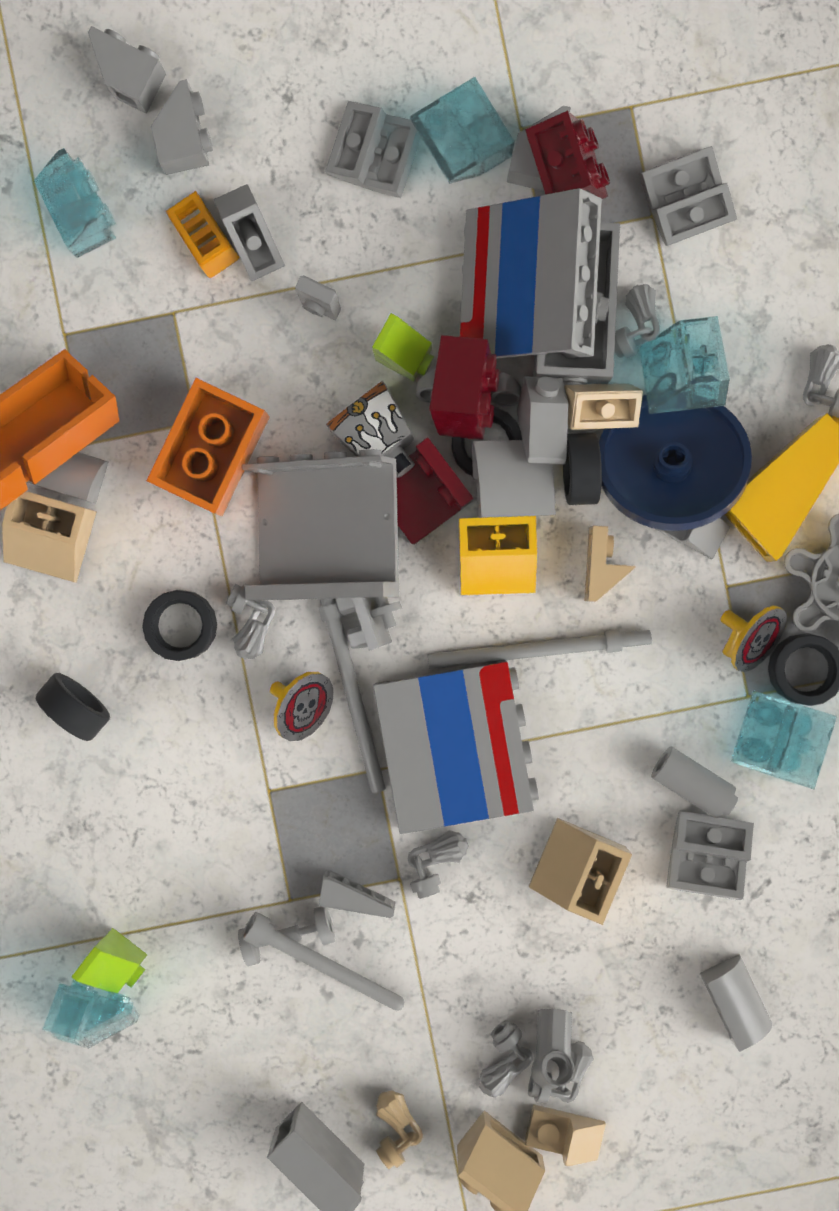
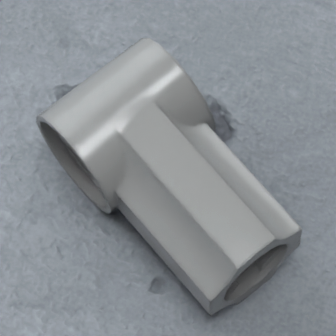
(553, 1044)

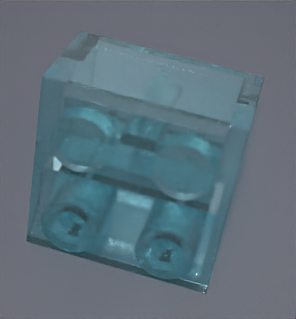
(464, 132)
(75, 204)
(685, 367)
(783, 739)
(88, 1018)

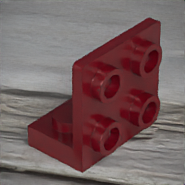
(566, 155)
(428, 493)

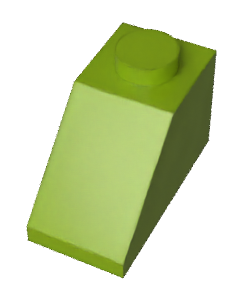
(403, 349)
(111, 963)

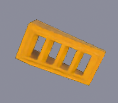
(214, 255)

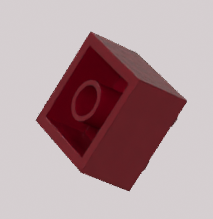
(463, 387)

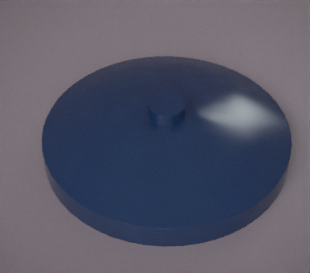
(676, 467)

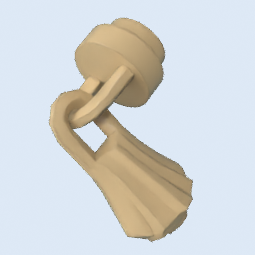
(394, 1111)

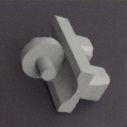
(374, 617)

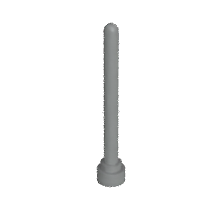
(262, 932)

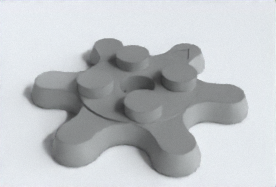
(822, 575)

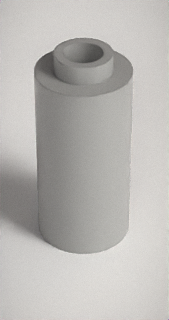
(695, 783)

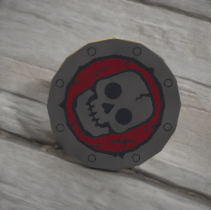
(753, 640)
(302, 705)

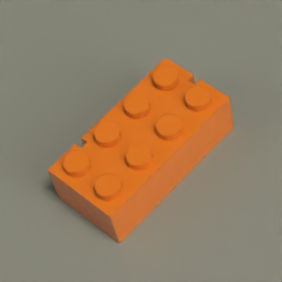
(49, 421)

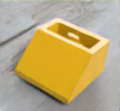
(498, 555)

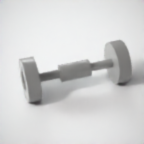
(323, 925)

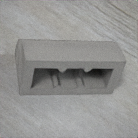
(77, 477)
(737, 1002)

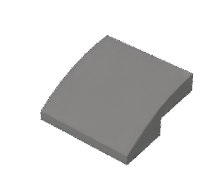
(373, 149)
(687, 196)
(508, 483)
(710, 855)

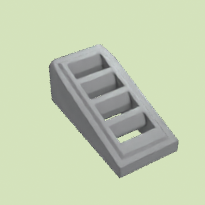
(347, 895)

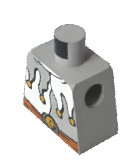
(375, 424)

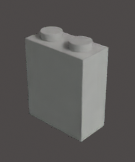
(317, 1161)

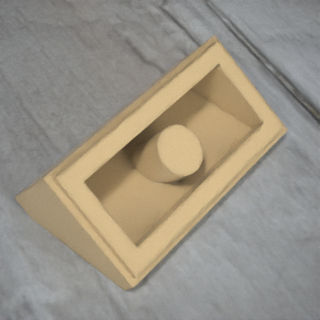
(603, 406)

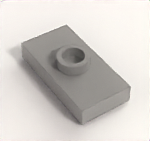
(318, 298)

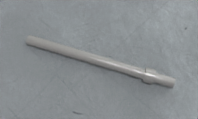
(330, 613)
(611, 641)

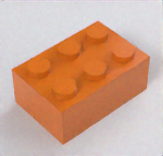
(208, 447)

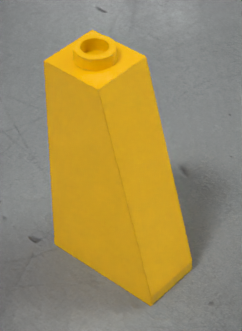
(787, 488)

